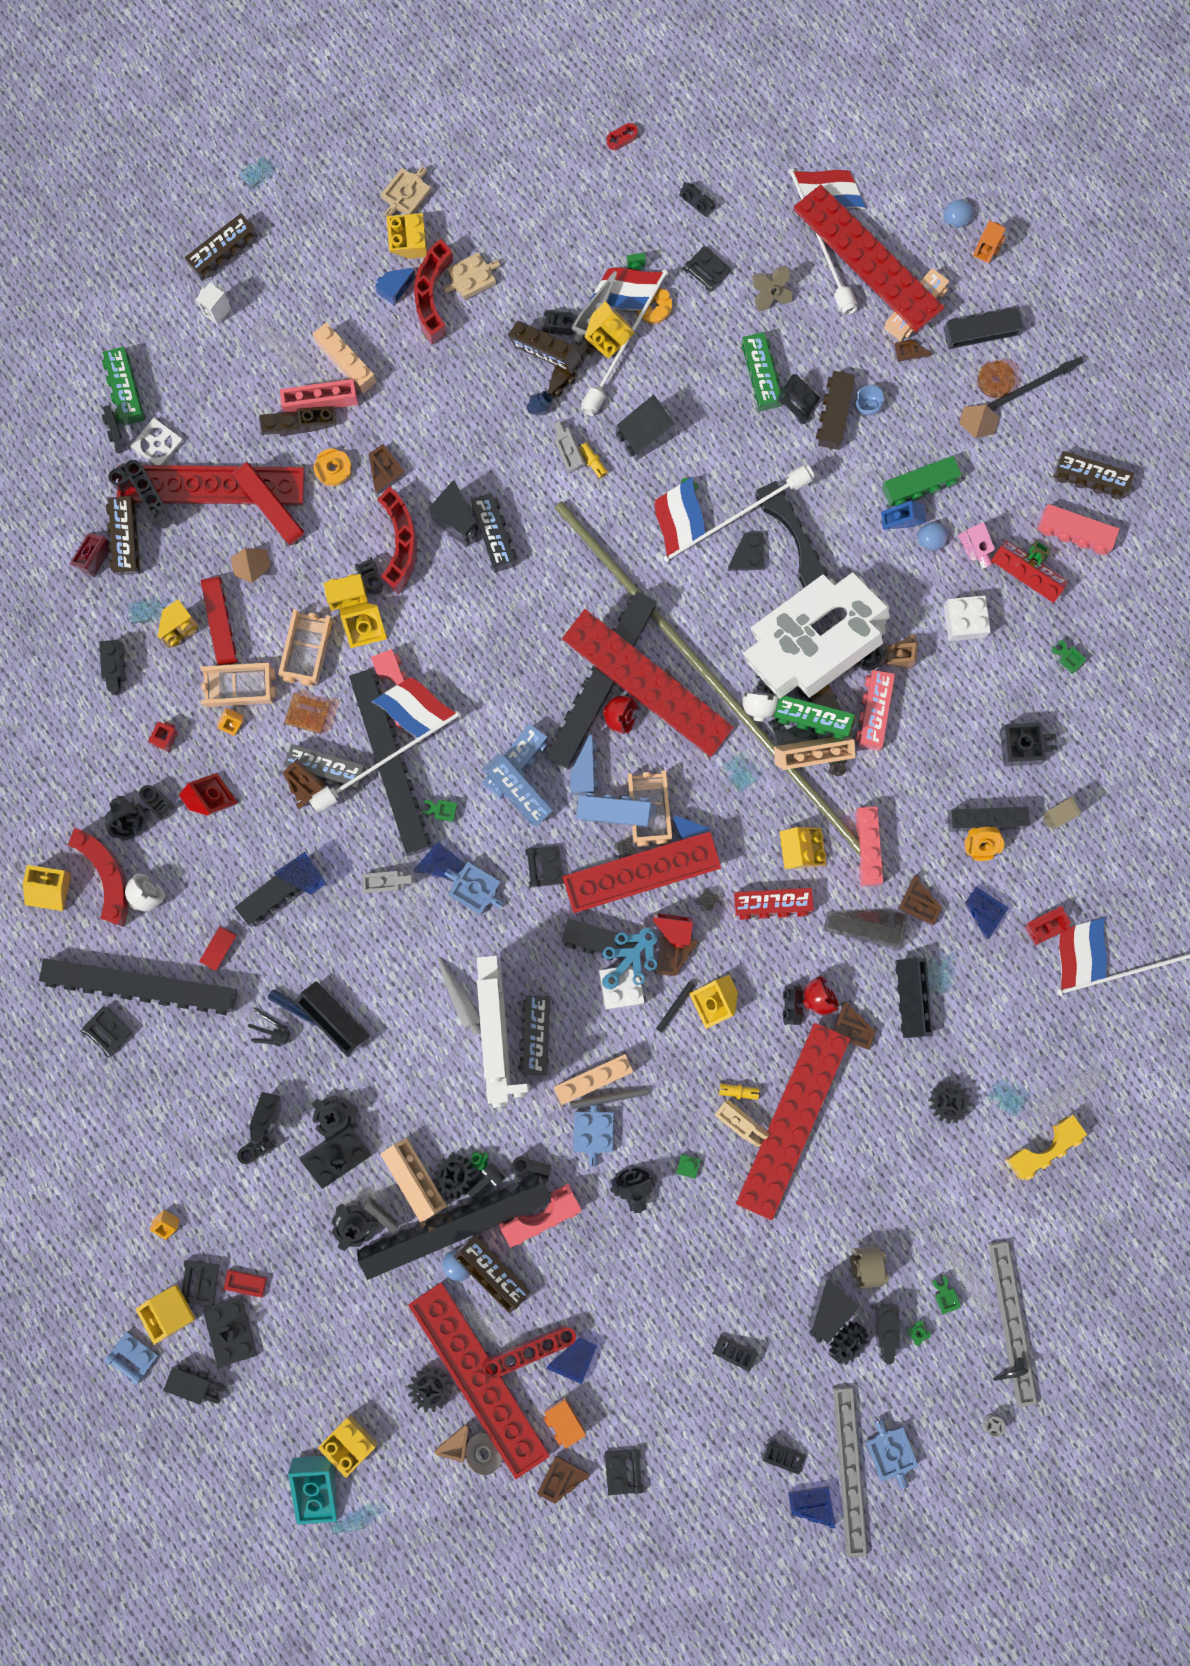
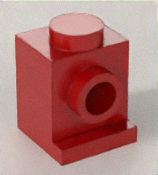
(156, 738)

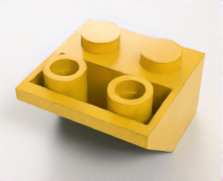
(407, 235)
(608, 330)
(345, 592)
(176, 624)
(803, 848)
(45, 887)
(165, 1314)
(347, 1446)

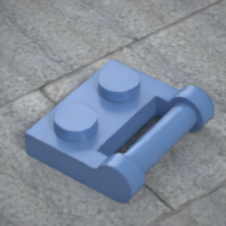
(136, 1352)

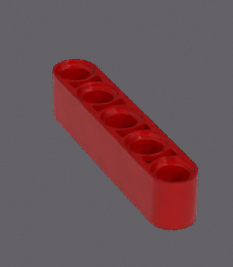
(268, 503)
(218, 621)
(518, 1352)

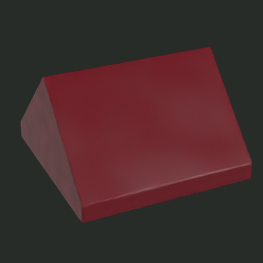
(91, 554)

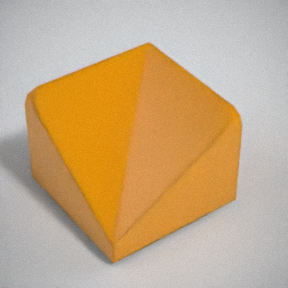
(230, 721)
(164, 1224)

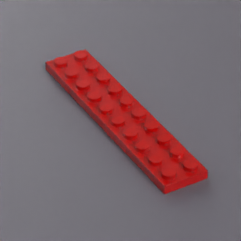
(868, 258)
(217, 484)
(647, 683)
(792, 1121)
(487, 1397)

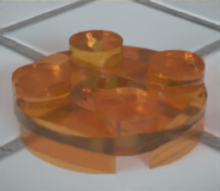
(993, 369)

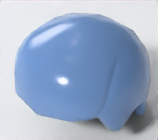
(958, 213)
(870, 395)
(932, 536)
(453, 1268)

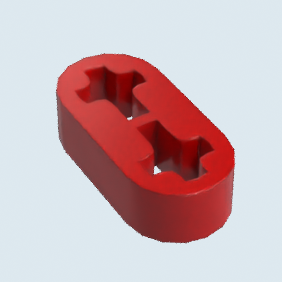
(622, 136)

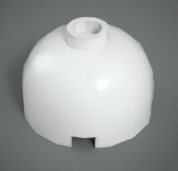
(760, 705)
(143, 894)

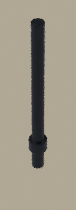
(1063, 368)

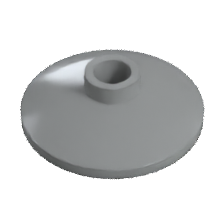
(491, 1458)

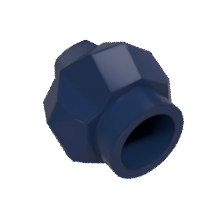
(539, 403)

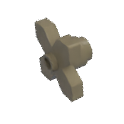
(772, 287)

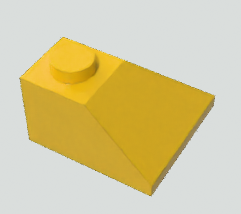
(362, 624)
(715, 1001)

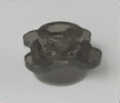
(837, 771)
(627, 842)
(706, 893)

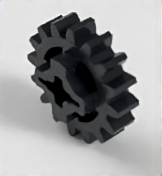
(943, 1094)
(457, 1176)
(848, 1343)
(420, 1388)

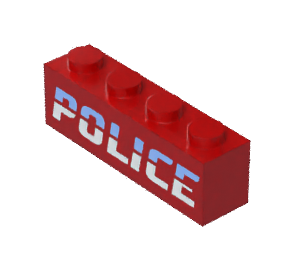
(1036, 576)
(773, 902)

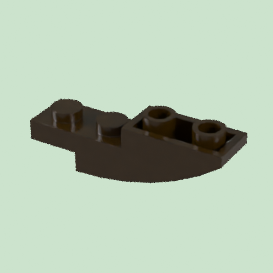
(562, 378)
(297, 422)

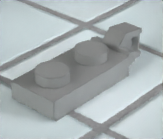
(568, 447)
(386, 882)

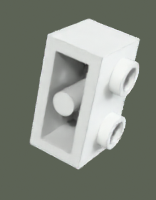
(213, 303)

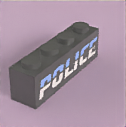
(327, 767)

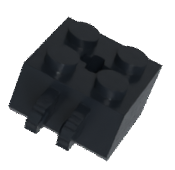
(1032, 736)

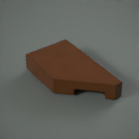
(910, 350)

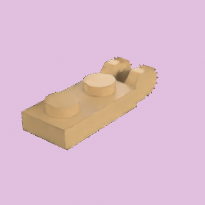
(741, 1123)

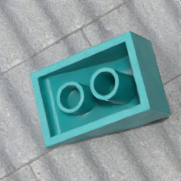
(313, 1490)

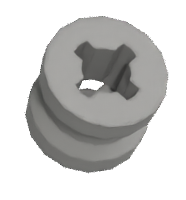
(996, 1429)

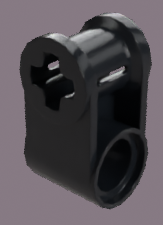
(556, 321)
(370, 574)
(158, 803)
(256, 1154)

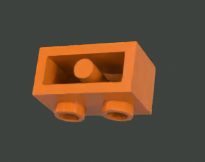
(990, 241)
(564, 1422)

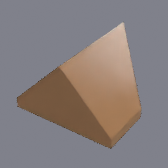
(979, 420)
(250, 563)
(903, 652)
(455, 1445)

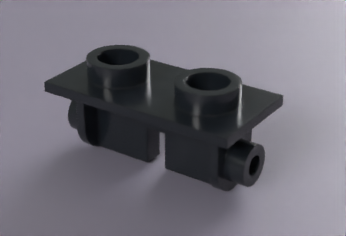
(693, 196)
(792, 996)

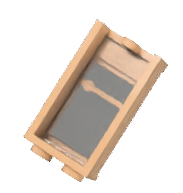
(305, 648)
(238, 684)
(654, 788)

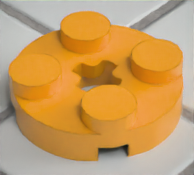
(662, 311)
(334, 457)
(984, 834)

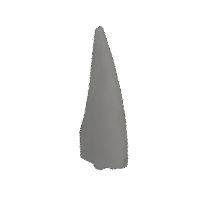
(582, 322)
(460, 1000)

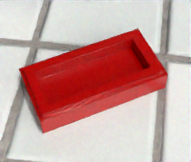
(245, 1283)

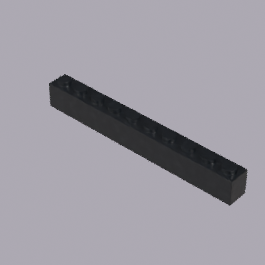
(597, 686)
(393, 772)
(138, 985)
(453, 1226)

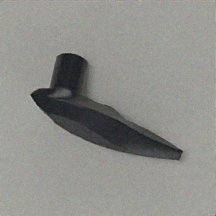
(1015, 1372)

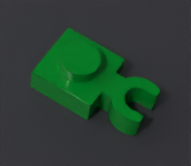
(1039, 551)
(1070, 659)
(443, 810)
(946, 1298)

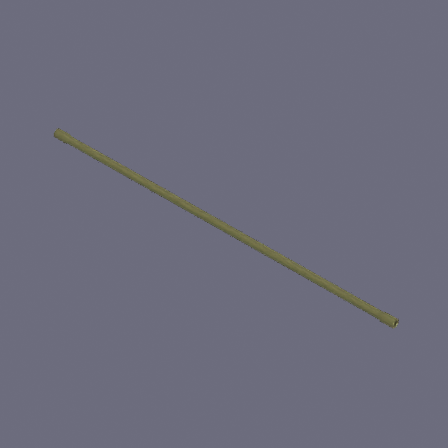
(568, 516)

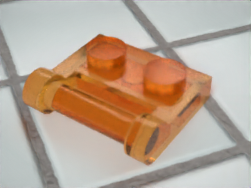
(304, 718)

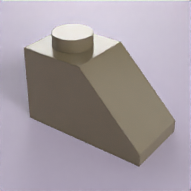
(1061, 814)

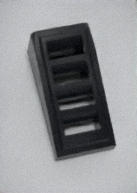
(753, 1354)
(767, 1453)

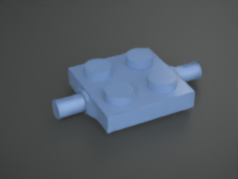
(473, 888)
(593, 1133)
(891, 1453)

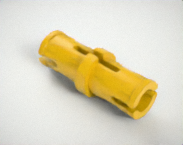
(593, 460)
(739, 1091)

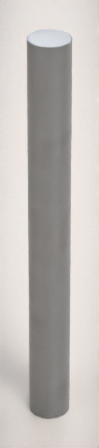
(608, 1098)

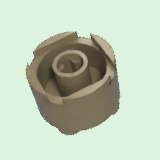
(868, 1267)

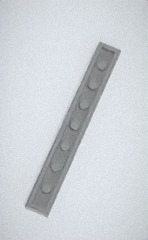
(1012, 1321)
(850, 1472)

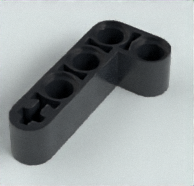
(149, 493)

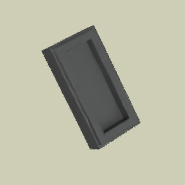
(381, 1215)

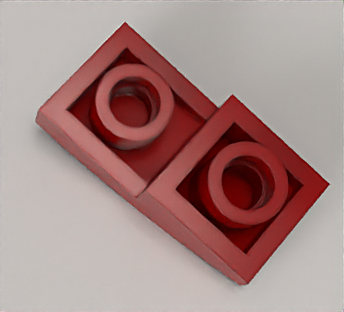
(218, 948)

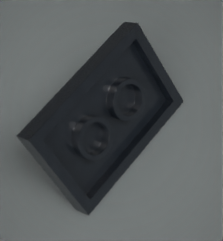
(335, 1156)
(230, 1332)

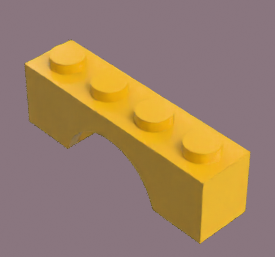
(1066, 1133)

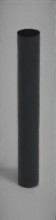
(675, 1006)

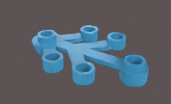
(632, 956)

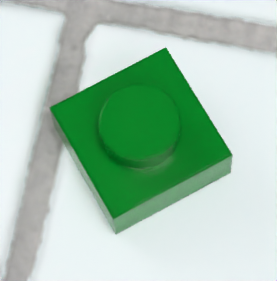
(635, 261)
(688, 1166)

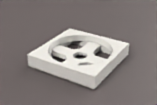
(176, 442)

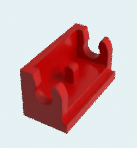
(1048, 925)

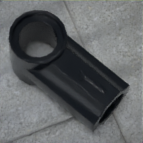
(531, 1168)
(487, 1179)

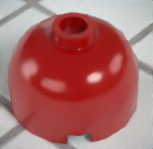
(619, 714)
(820, 997)

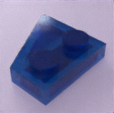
(438, 861)
(302, 874)
(985, 911)
(574, 1360)
(813, 1505)

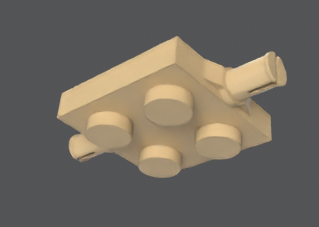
(405, 192)
(471, 276)

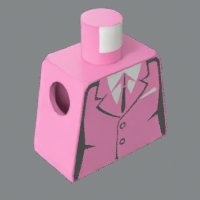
(977, 544)

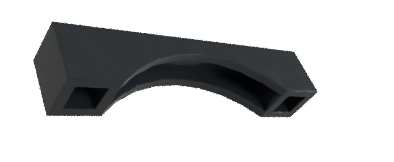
(779, 508)

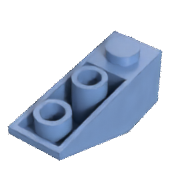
(582, 772)

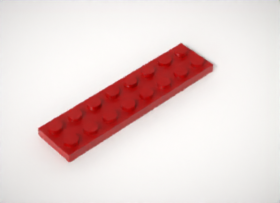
(642, 872)

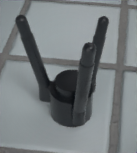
(279, 1035)

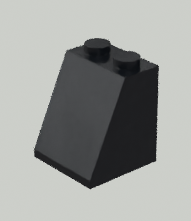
(645, 428)
(454, 515)
(830, 1311)

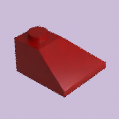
(207, 795)
(675, 928)

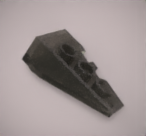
(875, 926)

